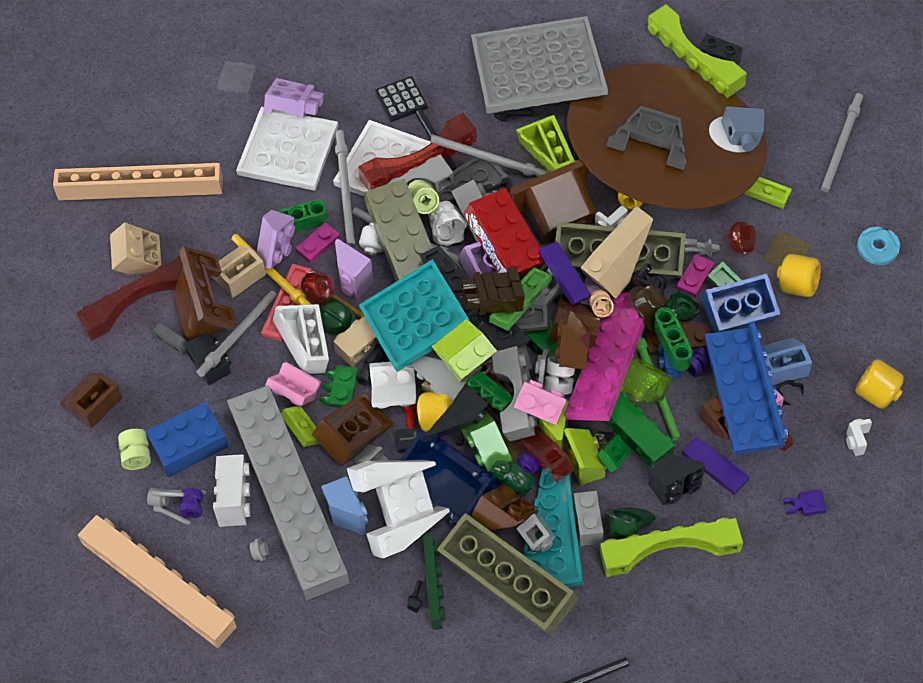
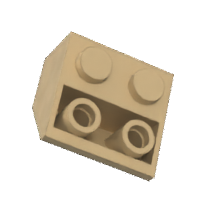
(134, 250)
(240, 270)

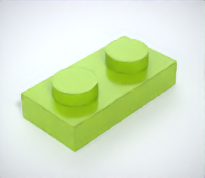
(769, 192)
(300, 425)

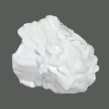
(447, 224)

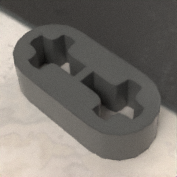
(169, 338)

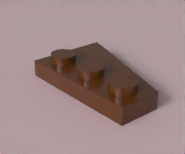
(694, 333)

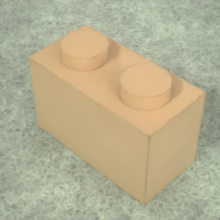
(356, 342)

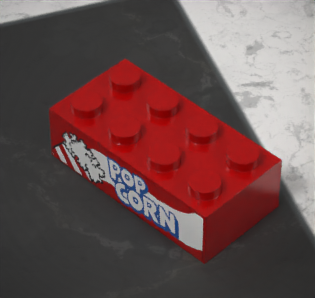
(504, 233)

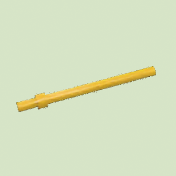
(295, 295)

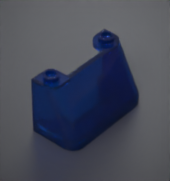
(454, 480)

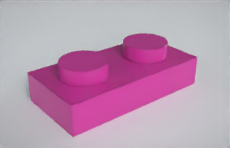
(317, 243)
(695, 275)

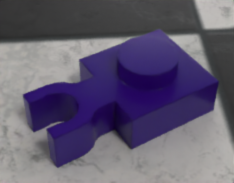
(809, 502)

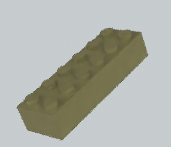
(398, 227)
(660, 249)
(508, 574)

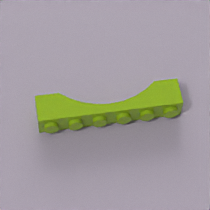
(722, 74)
(715, 537)

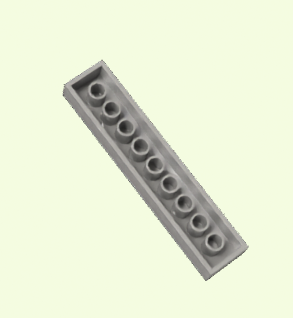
(288, 493)

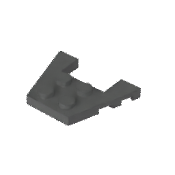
(653, 128)

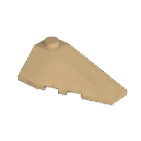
(618, 254)

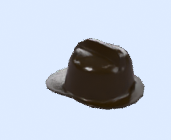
(646, 303)

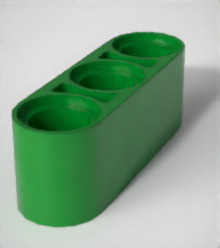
(307, 215)
(673, 348)

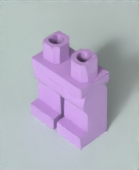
(292, 98)

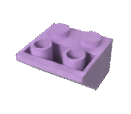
(275, 238)

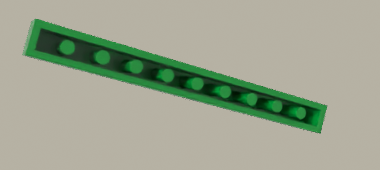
(626, 419)

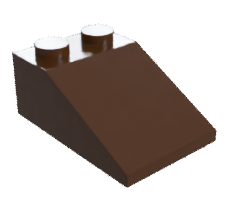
(582, 312)
(351, 428)

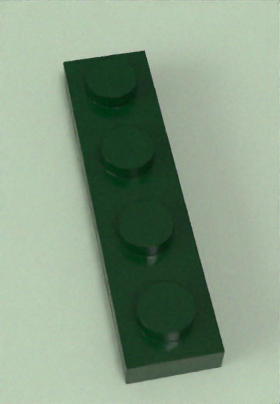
(435, 591)

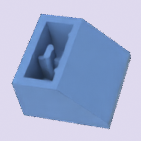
(787, 360)
(345, 506)

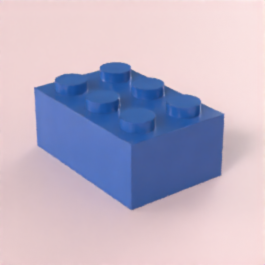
(739, 303)
(187, 439)

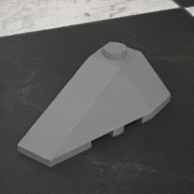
(439, 375)

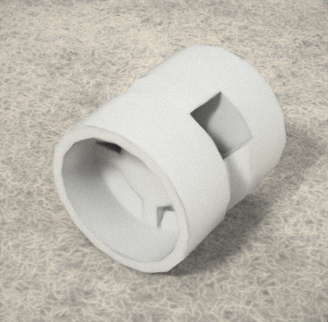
(558, 377)

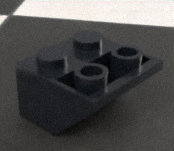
(675, 477)

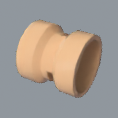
(603, 307)

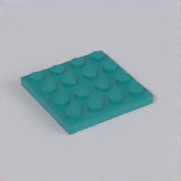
(413, 314)

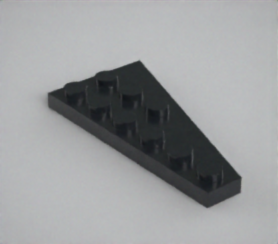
(453, 274)

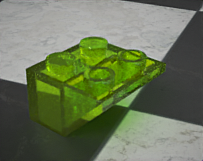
(646, 382)

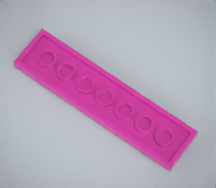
(607, 363)

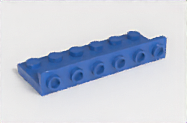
(746, 390)

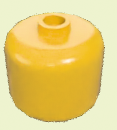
(799, 275)
(880, 384)
(431, 407)

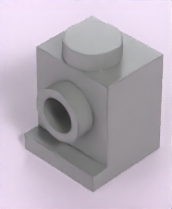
(530, 530)

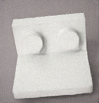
(392, 387)

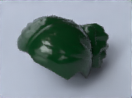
(683, 305)
(512, 476)

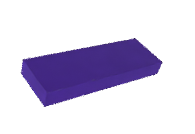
(564, 273)
(716, 465)

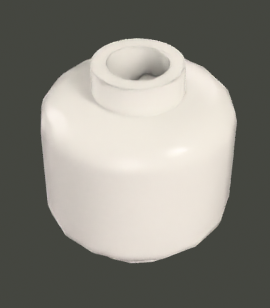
(370, 241)

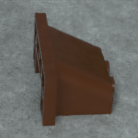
(554, 199)
(195, 297)

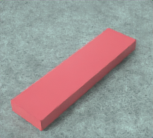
(294, 277)

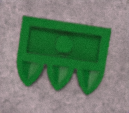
(342, 386)
(490, 391)

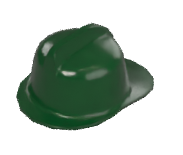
(336, 316)
(627, 521)

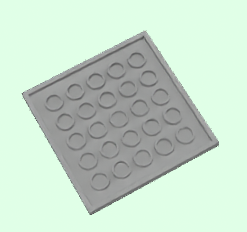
(538, 65)

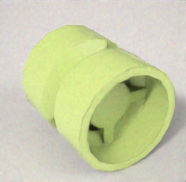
(424, 196)
(134, 449)

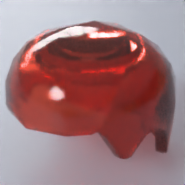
(742, 238)
(317, 286)

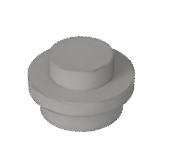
(259, 549)

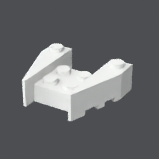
(402, 500)

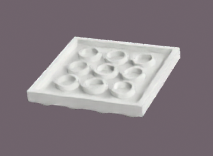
(378, 142)
(287, 149)

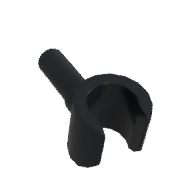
(413, 602)

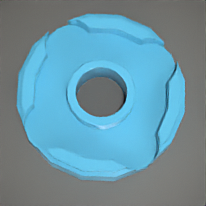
(874, 255)

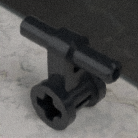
(641, 279)

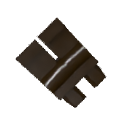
(494, 292)

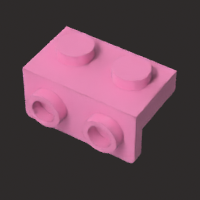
(294, 384)
(539, 402)

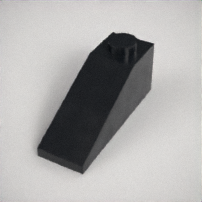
(459, 415)

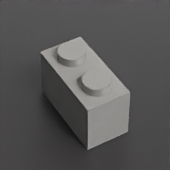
(588, 518)

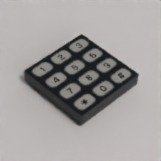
(401, 98)

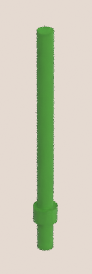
(674, 433)

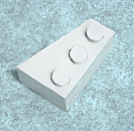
(303, 335)
(231, 490)

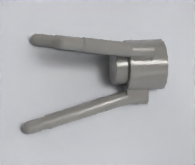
(161, 497)

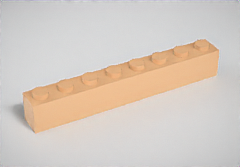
(138, 181)
(158, 581)

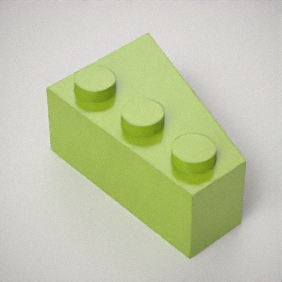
(546, 143)

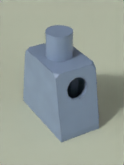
(743, 126)

